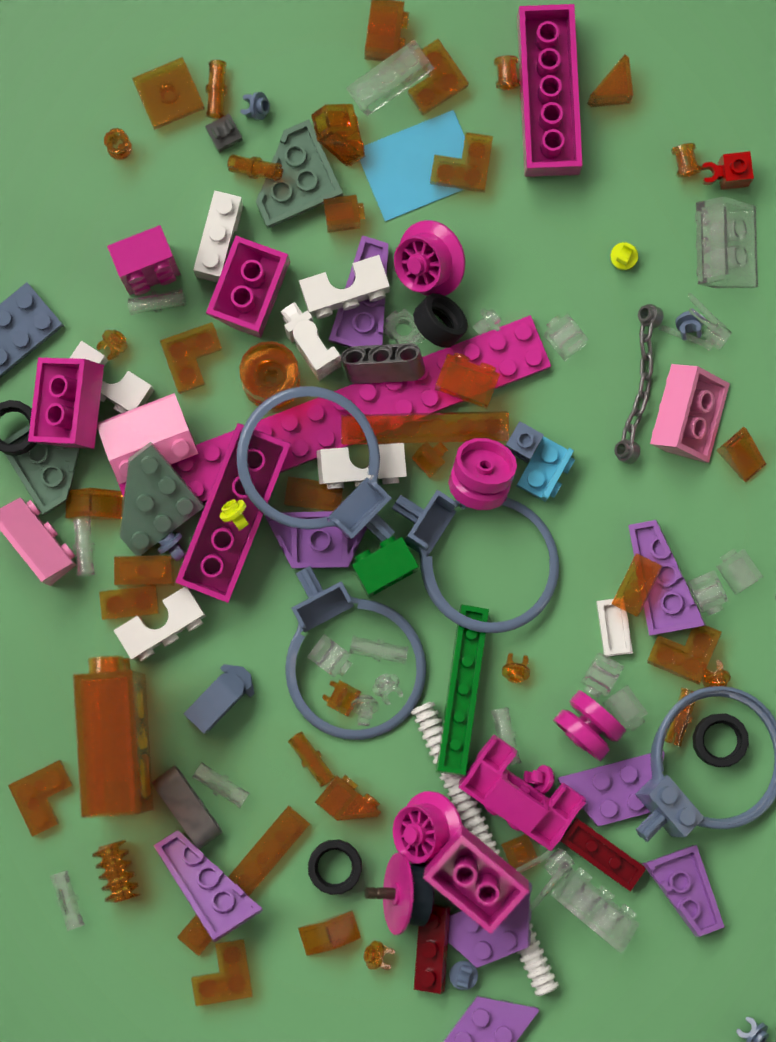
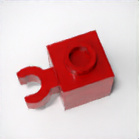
(733, 171)

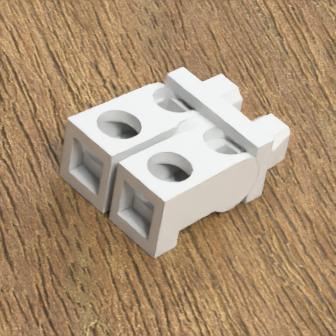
(304, 332)

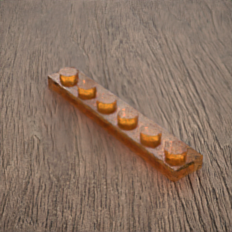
(428, 427)
(253, 869)

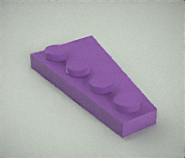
(364, 323)
(670, 602)
(212, 895)

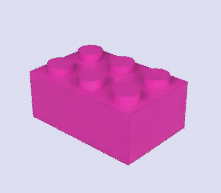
(144, 261)
(476, 879)

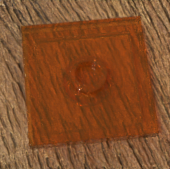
(168, 93)

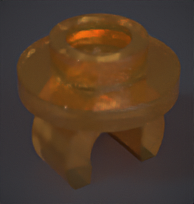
(115, 341)
(514, 671)
(717, 678)
(375, 954)

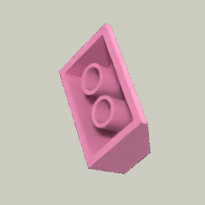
(690, 412)
(154, 422)
(35, 541)

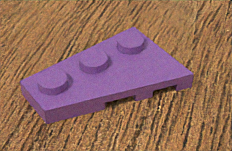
(687, 888)

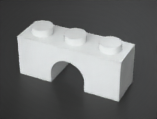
(217, 235)
(323, 298)
(127, 393)
(336, 467)
(183, 613)

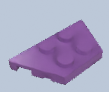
(315, 547)
(612, 789)
(481, 946)
(492, 1021)

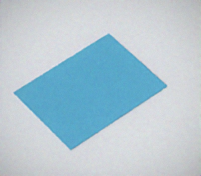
(403, 163)

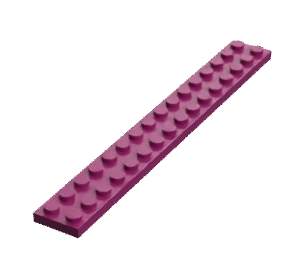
(316, 424)

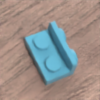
(545, 469)

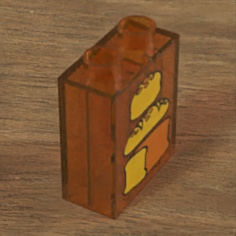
(112, 739)

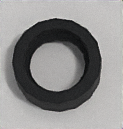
(432, 328)
(24, 446)
(741, 746)
(319, 882)

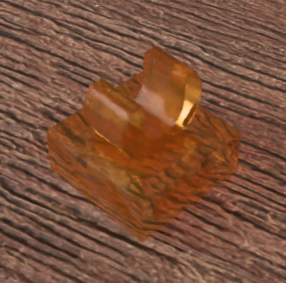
(430, 458)
(341, 697)
(519, 850)

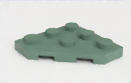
(305, 177)
(45, 471)
(154, 500)

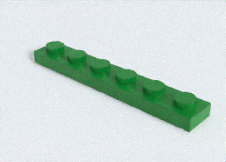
(461, 695)

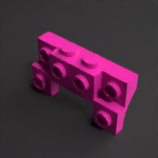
(517, 801)

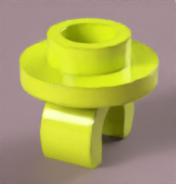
(624, 256)
(233, 511)

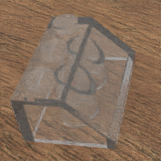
(726, 243)
(596, 908)

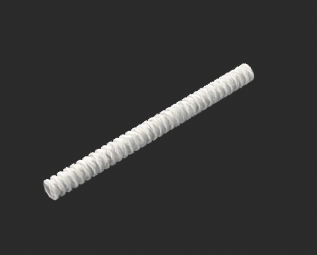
(474, 822)

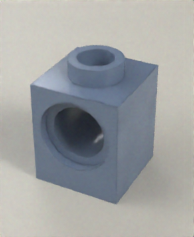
(524, 441)

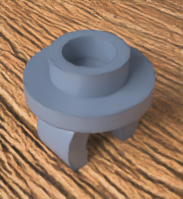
(258, 106)
(688, 323)
(171, 544)
(463, 975)
(757, 1033)

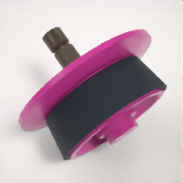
(404, 894)

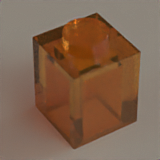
(343, 213)

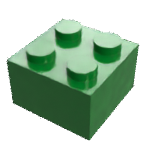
(384, 566)

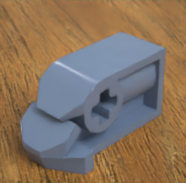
(220, 697)

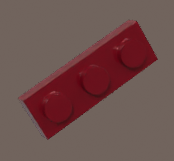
(603, 854)
(432, 951)

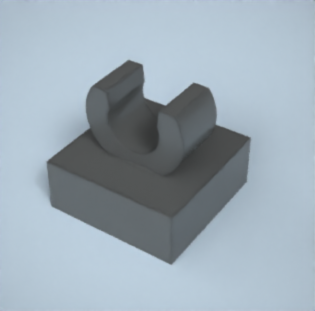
(223, 133)

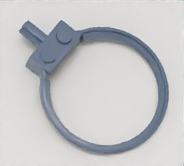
(358, 508)
(428, 529)
(323, 606)
(669, 804)

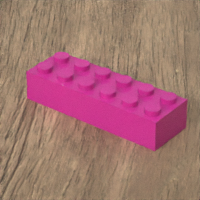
(549, 90)
(218, 546)

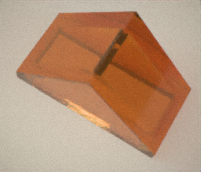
(615, 87)
(742, 454)
(94, 504)
(329, 933)

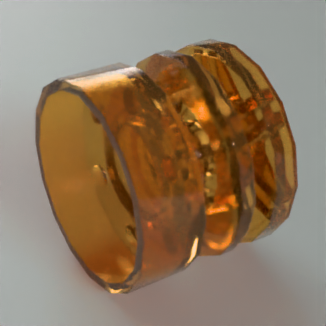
(272, 360)

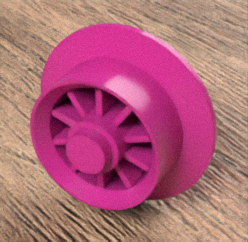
(430, 259)
(425, 826)

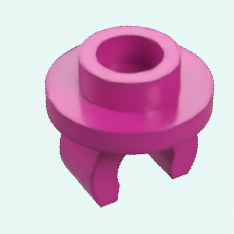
(541, 778)

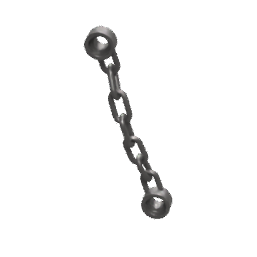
(628, 450)

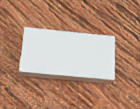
(613, 629)

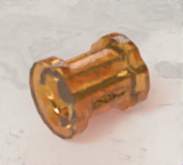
(506, 72)
(123, 150)
(688, 151)

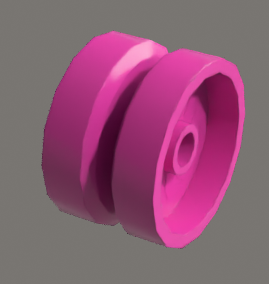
(482, 474)
(586, 728)

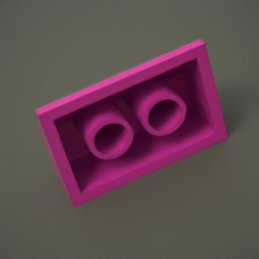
(248, 286)
(66, 402)

